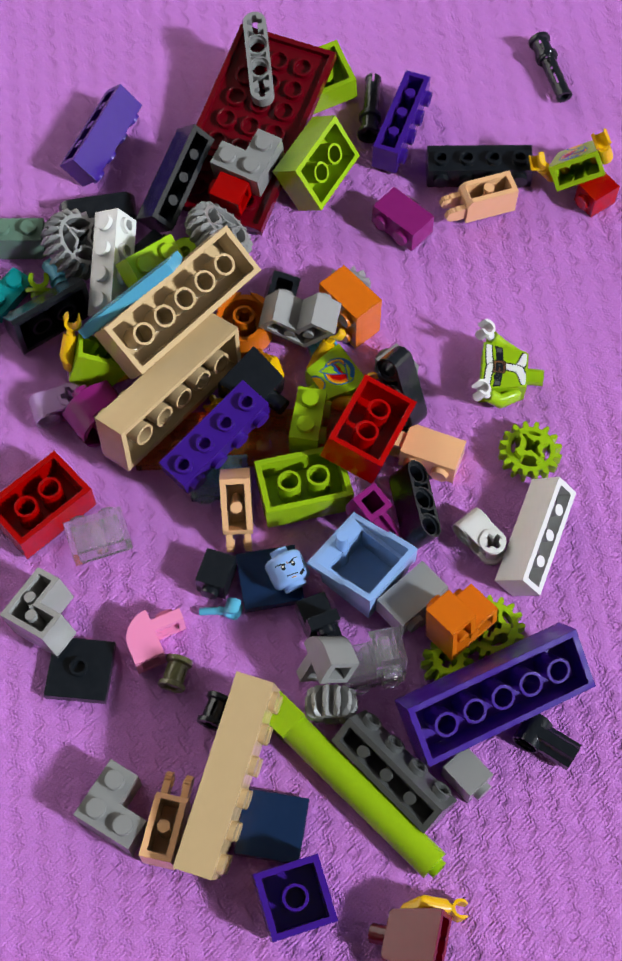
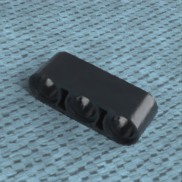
(123, 200)
(399, 373)
(415, 504)

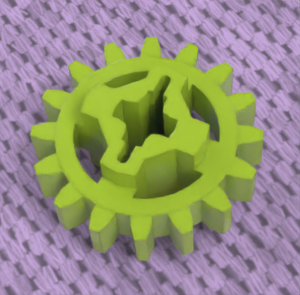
(529, 451)
(503, 632)

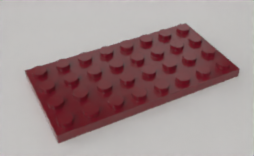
(231, 115)

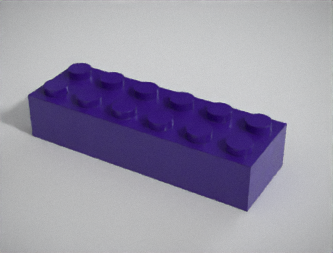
(495, 693)

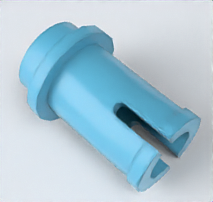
(51, 270)

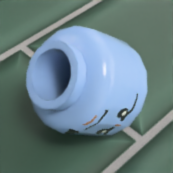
(287, 569)

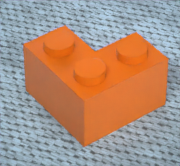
(359, 308)
(458, 619)

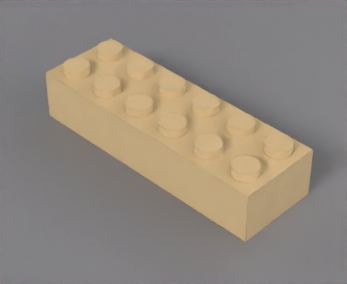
(178, 303)
(168, 392)
(227, 777)

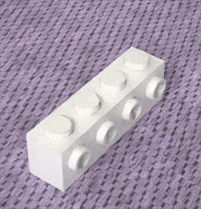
(111, 244)
(535, 537)

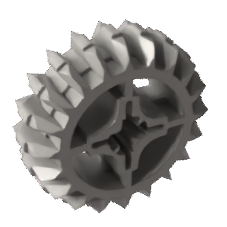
(208, 218)
(69, 242)

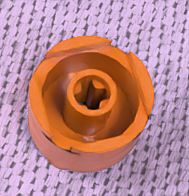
(245, 313)

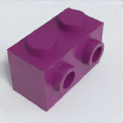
(402, 219)

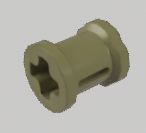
(175, 673)

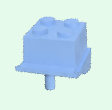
(362, 562)

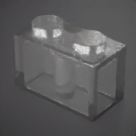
(97, 535)

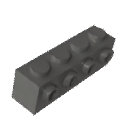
(394, 770)

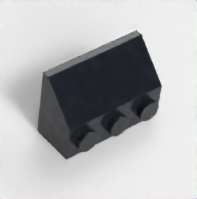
(43, 315)

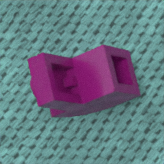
(373, 506)

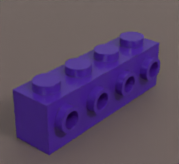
(400, 122)
(101, 136)
(215, 437)

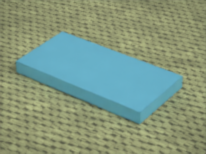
(131, 295)

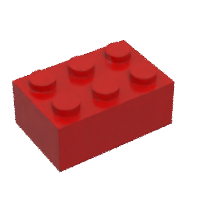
(368, 429)
(41, 502)

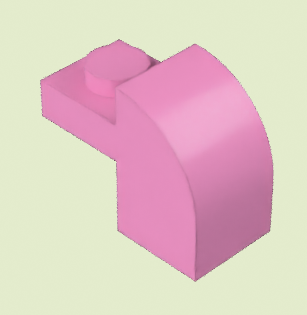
(144, 637)

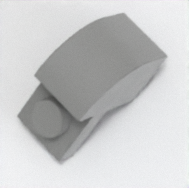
(328, 660)

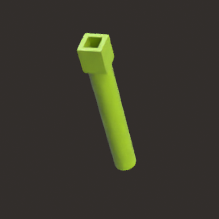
(357, 789)

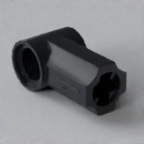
(540, 736)

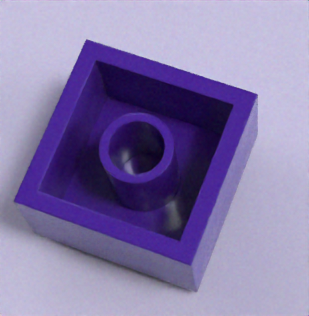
(294, 898)

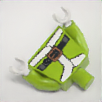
(502, 370)

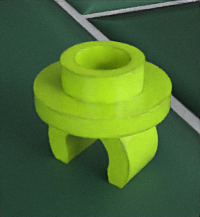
(37, 289)

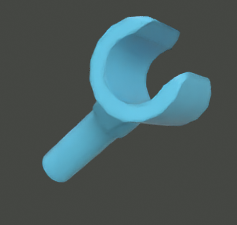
(231, 610)

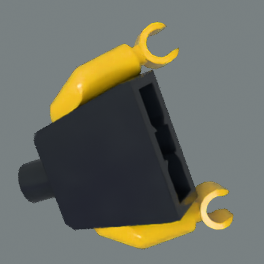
(261, 373)

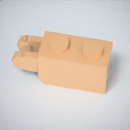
(481, 198)
(434, 450)
(236, 506)
(166, 823)

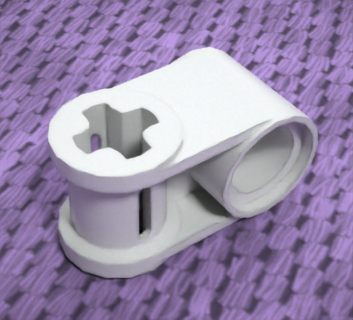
(478, 533)

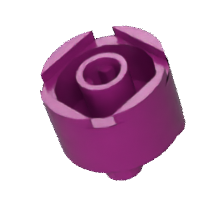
(85, 407)

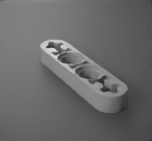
(258, 59)

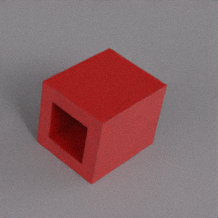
(230, 193)
(596, 194)

